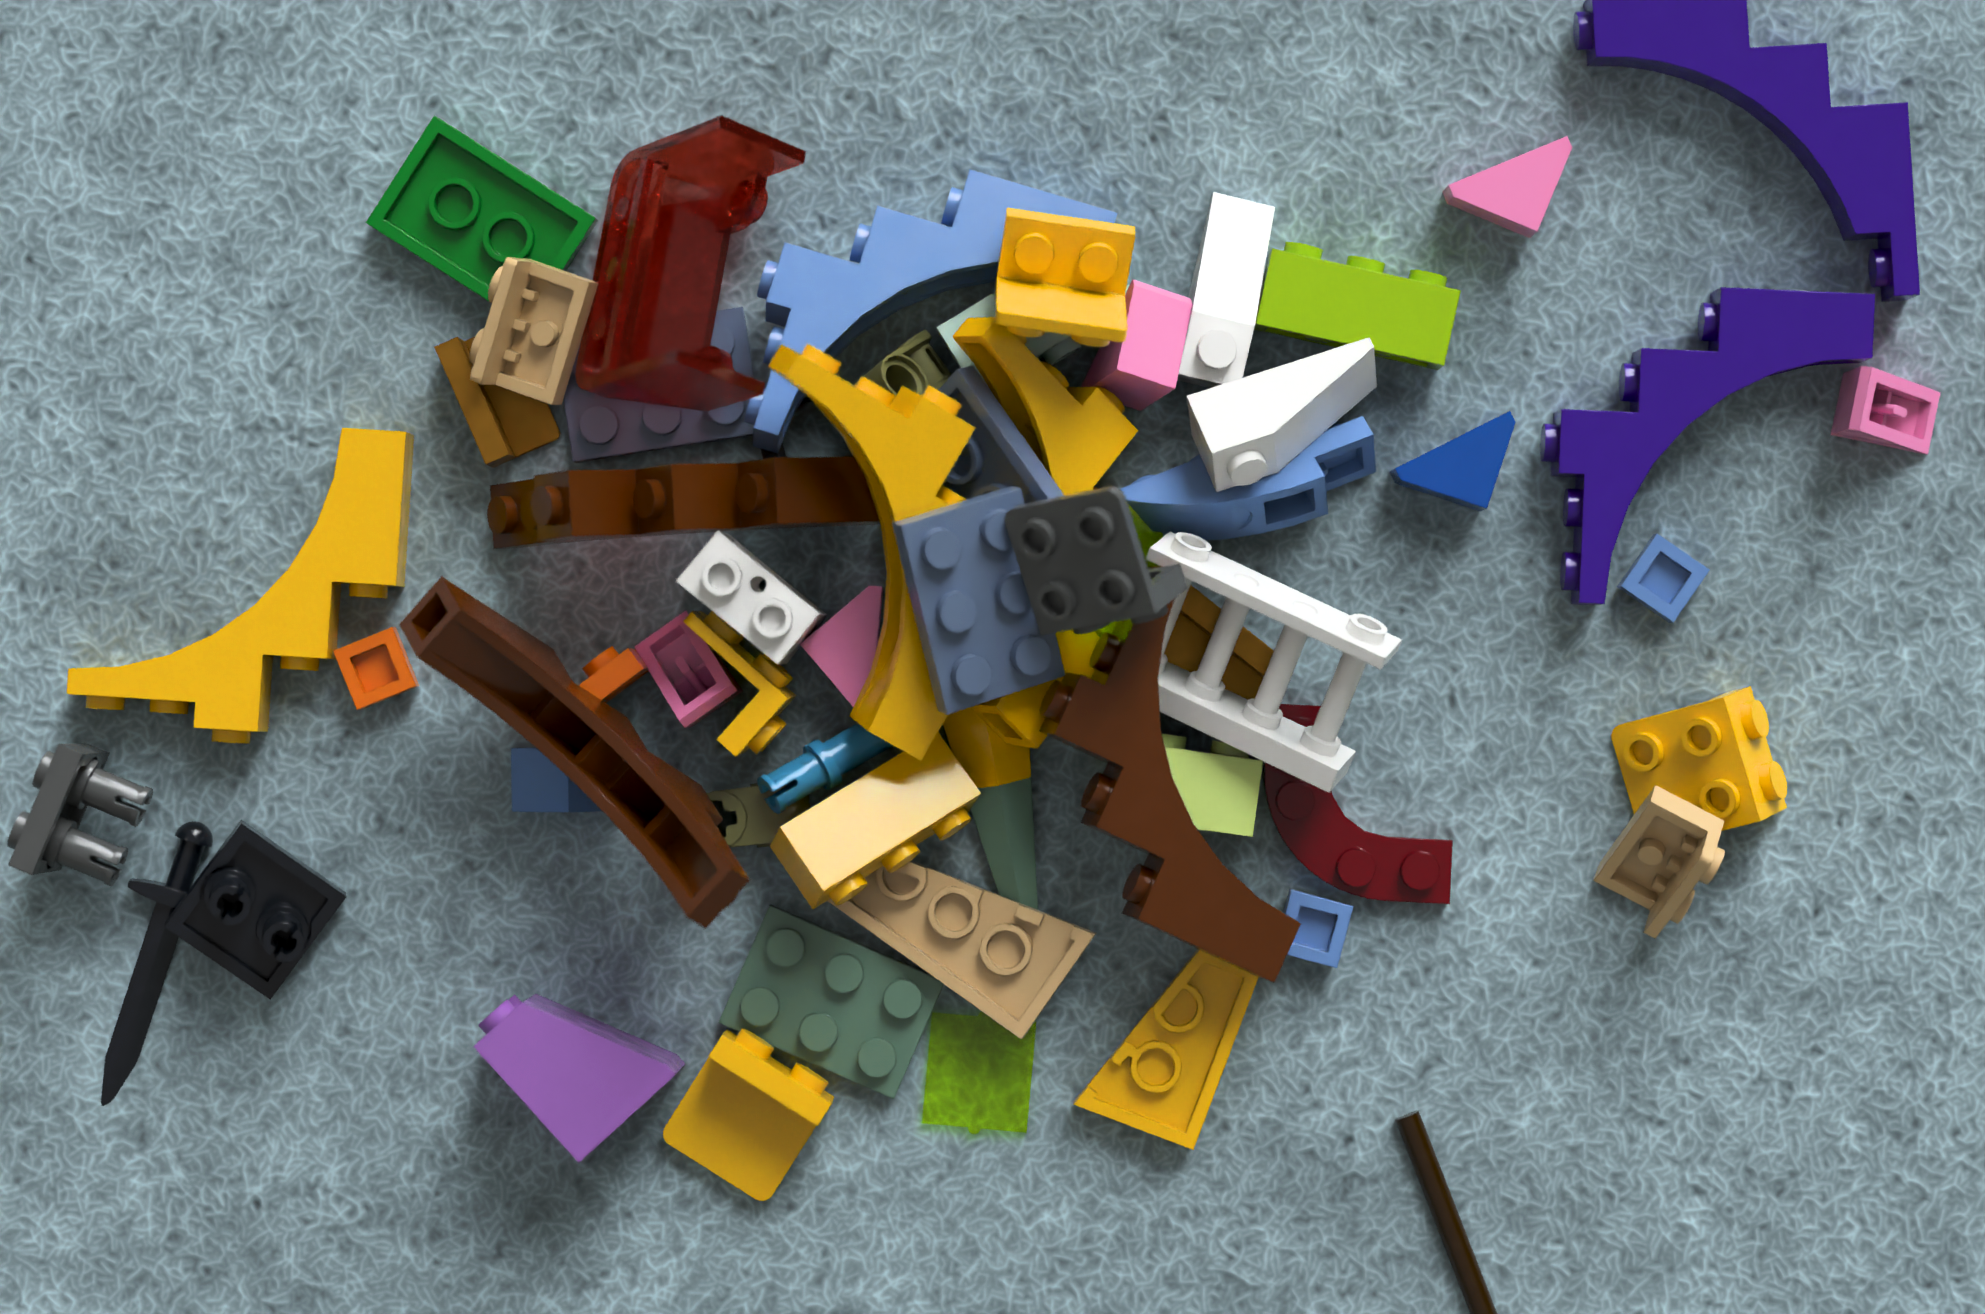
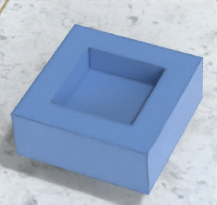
(1663, 578)
(1321, 928)

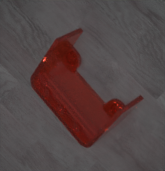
(666, 265)

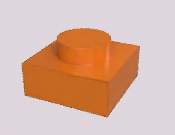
(376, 668)

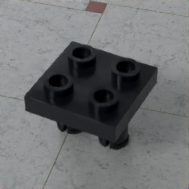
(255, 909)

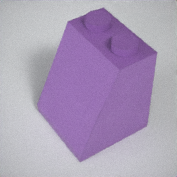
(573, 1068)

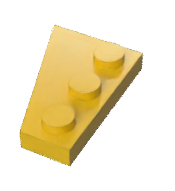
(1175, 1054)

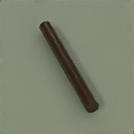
(1445, 1214)

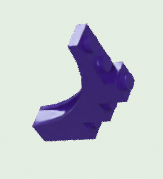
(1667, 389)

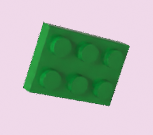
(474, 210)

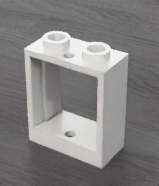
(728, 583)

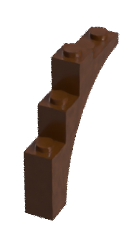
(680, 500)
(586, 739)
(1135, 801)

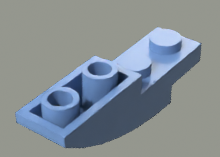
(1187, 501)

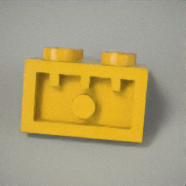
(1063, 277)

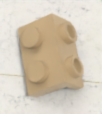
(532, 329)
(1663, 857)

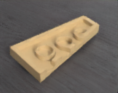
(971, 940)

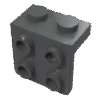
(1087, 563)

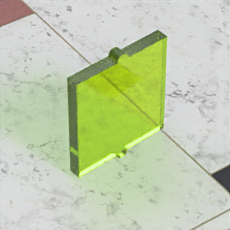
(977, 1074)

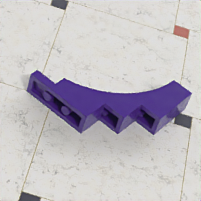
(1850, 151)

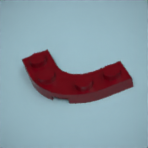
(1345, 853)

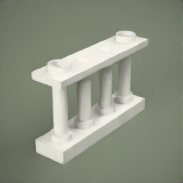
(1258, 723)

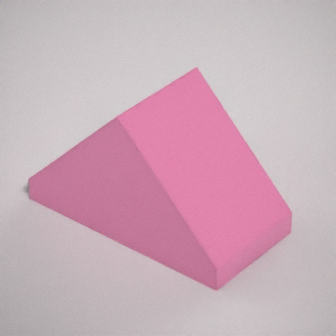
(1514, 191)
(1151, 356)
(1885, 410)
(848, 642)
(687, 671)

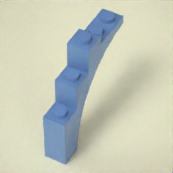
(899, 264)

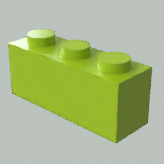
(1346, 303)

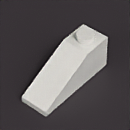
(1226, 291)
(1273, 415)

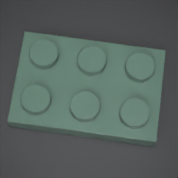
(832, 1001)

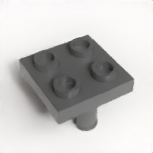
(66, 786)

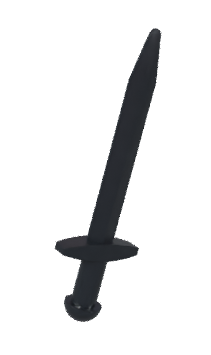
(153, 957)

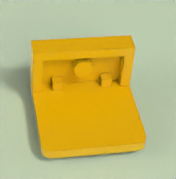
(760, 720)
(1707, 756)
(748, 1114)

